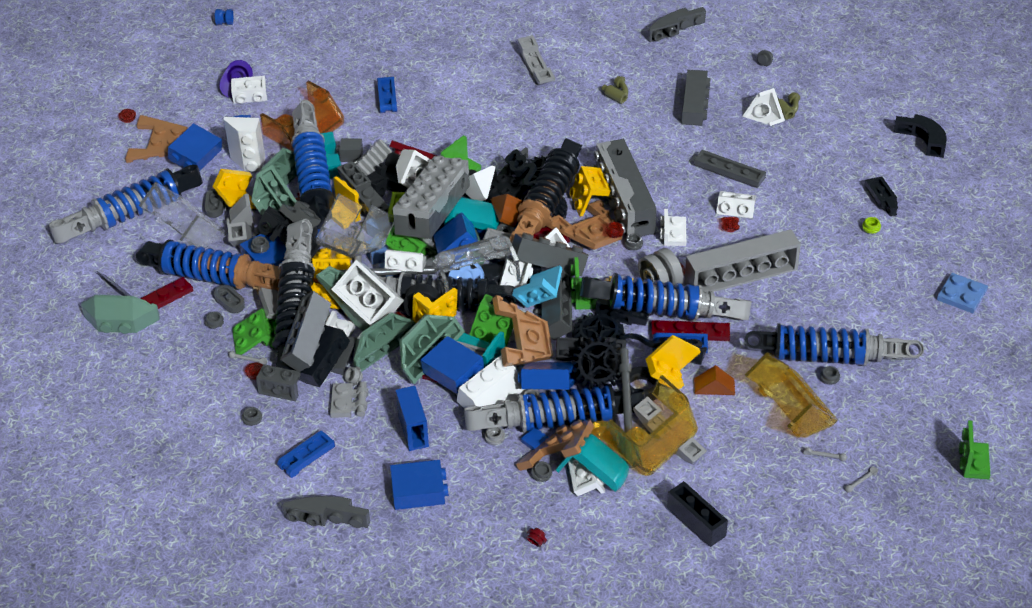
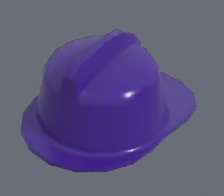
(236, 69)

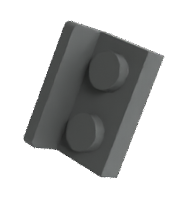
(278, 382)

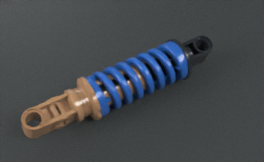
(208, 265)

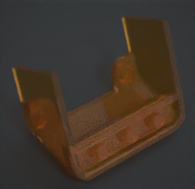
(326, 112)

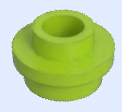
(871, 225)

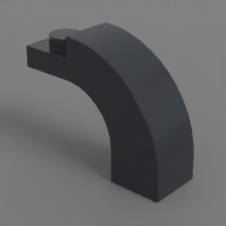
(926, 129)

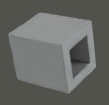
(238, 233)

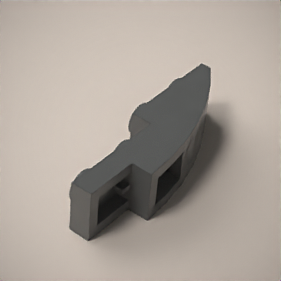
(673, 22)
(361, 183)
(322, 508)

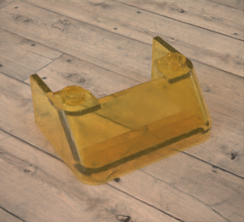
(793, 395)
(651, 451)

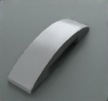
(534, 61)
(650, 416)

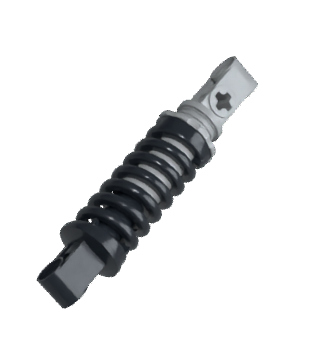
(295, 281)
(467, 296)

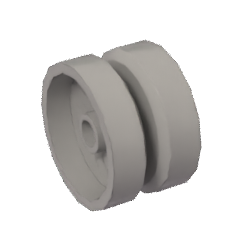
(661, 266)

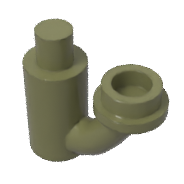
(615, 93)
(789, 112)

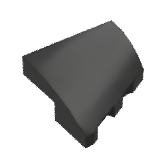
(299, 212)

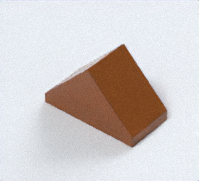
(506, 208)
(714, 382)

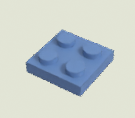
(962, 293)

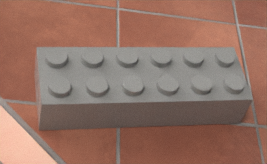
(743, 262)

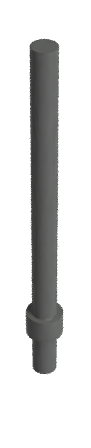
(625, 370)

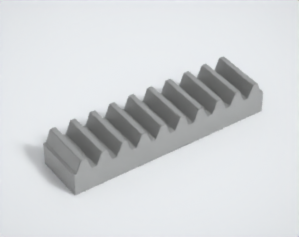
(373, 157)

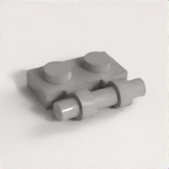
(342, 400)

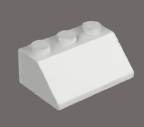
(245, 142)
(410, 166)
(366, 293)
(491, 386)

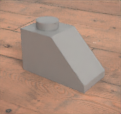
(241, 212)

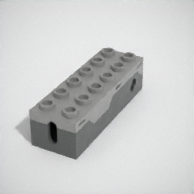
(628, 193)
(431, 197)

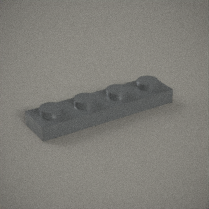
(730, 168)

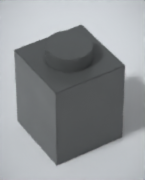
(350, 149)

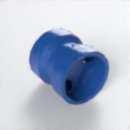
(224, 17)

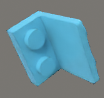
(541, 288)

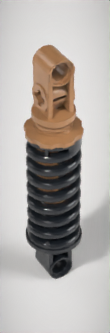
(552, 181)

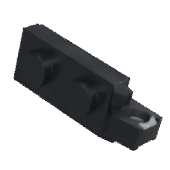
(882, 194)
(625, 317)

